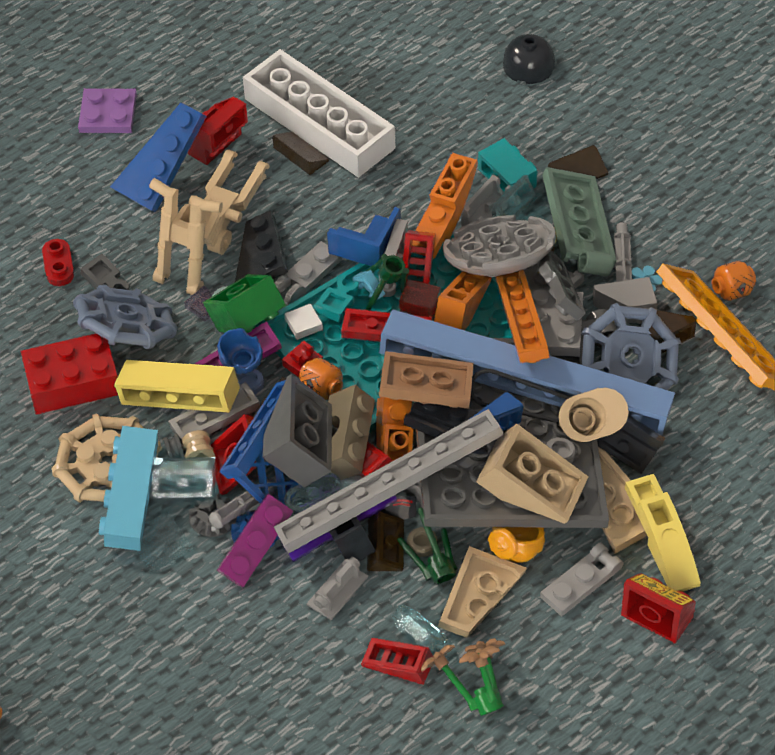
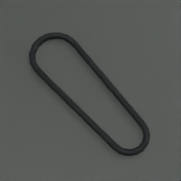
(528, 414)

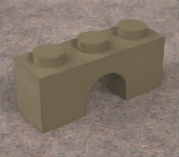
(352, 417)

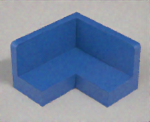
(365, 247)

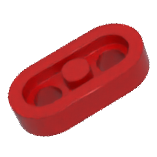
(57, 260)

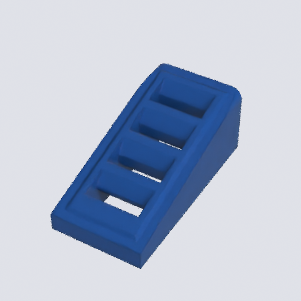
(506, 410)

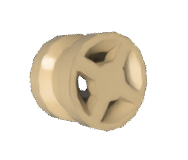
(197, 444)

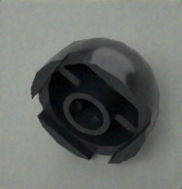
(529, 59)

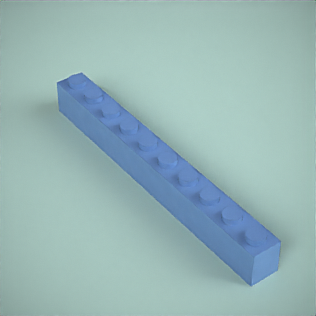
(428, 338)

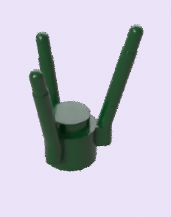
(390, 271)
(440, 567)

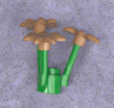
(487, 697)

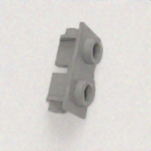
(338, 588)

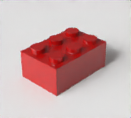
(70, 372)

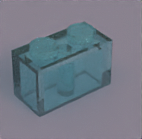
(184, 477)

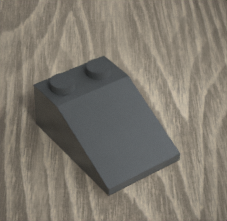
(300, 433)

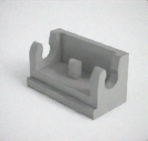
(480, 204)

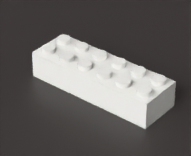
(319, 113)

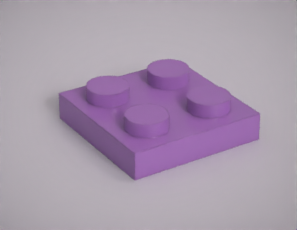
(107, 111)

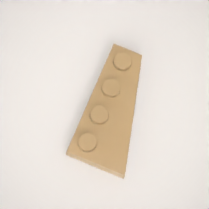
(624, 523)

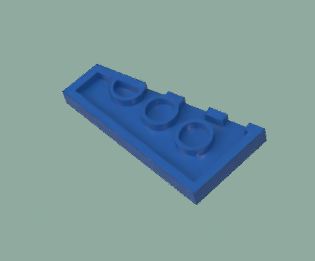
(160, 157)

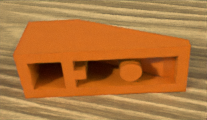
(461, 299)

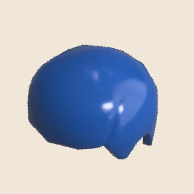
(239, 351)

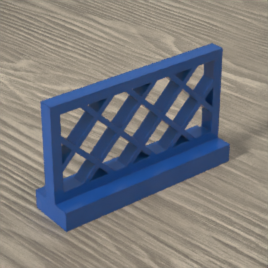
(251, 449)

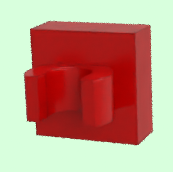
(299, 356)

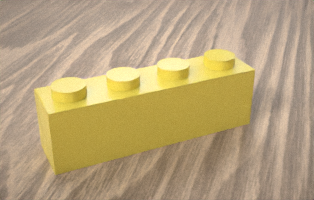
(177, 386)

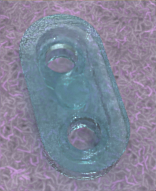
(312, 493)
(413, 623)

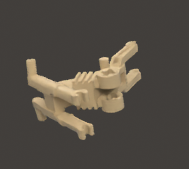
(202, 219)

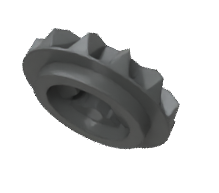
(199, 516)

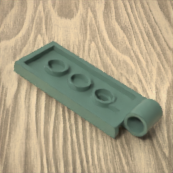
(579, 220)

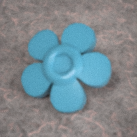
(647, 271)

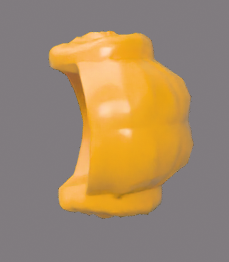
(516, 543)

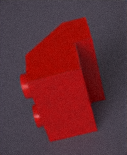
(219, 129)

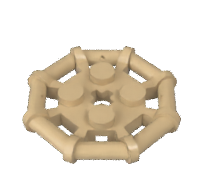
(90, 455)

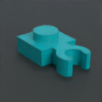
(335, 301)

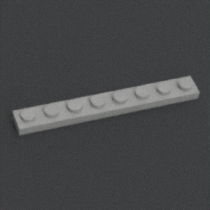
(388, 480)

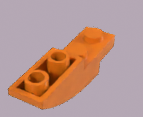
(447, 200)
(391, 433)

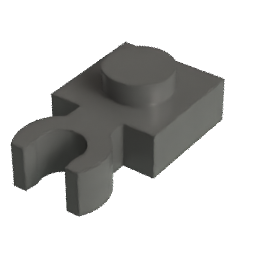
(103, 272)

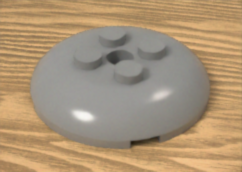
(499, 245)

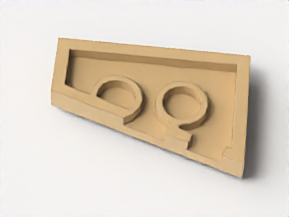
(477, 590)

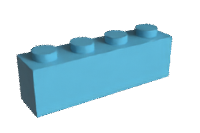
(130, 488)

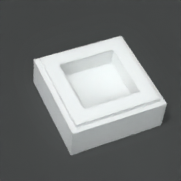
(303, 321)

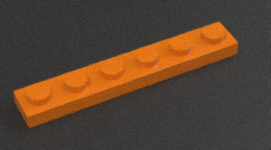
(522, 317)

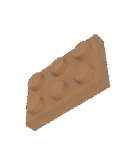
(426, 380)

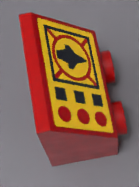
(657, 606)

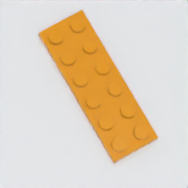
(722, 323)

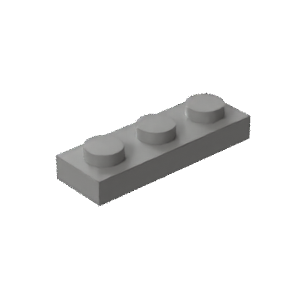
(211, 421)

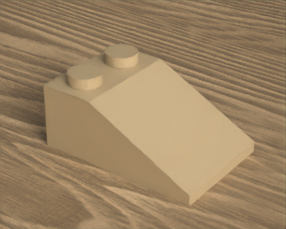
(532, 475)

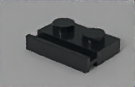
(436, 418)
(632, 444)

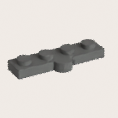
(562, 287)

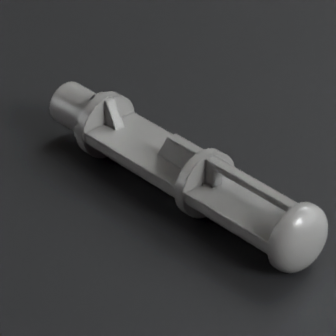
(623, 253)
(236, 507)

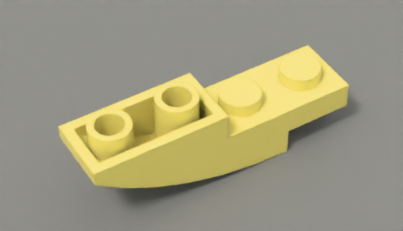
(664, 532)

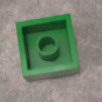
(245, 303)

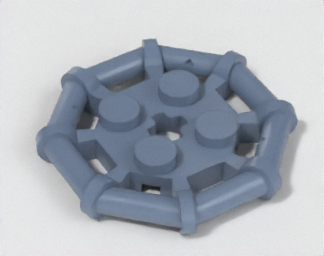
(125, 316)
(634, 337)

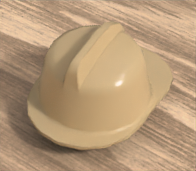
(593, 414)

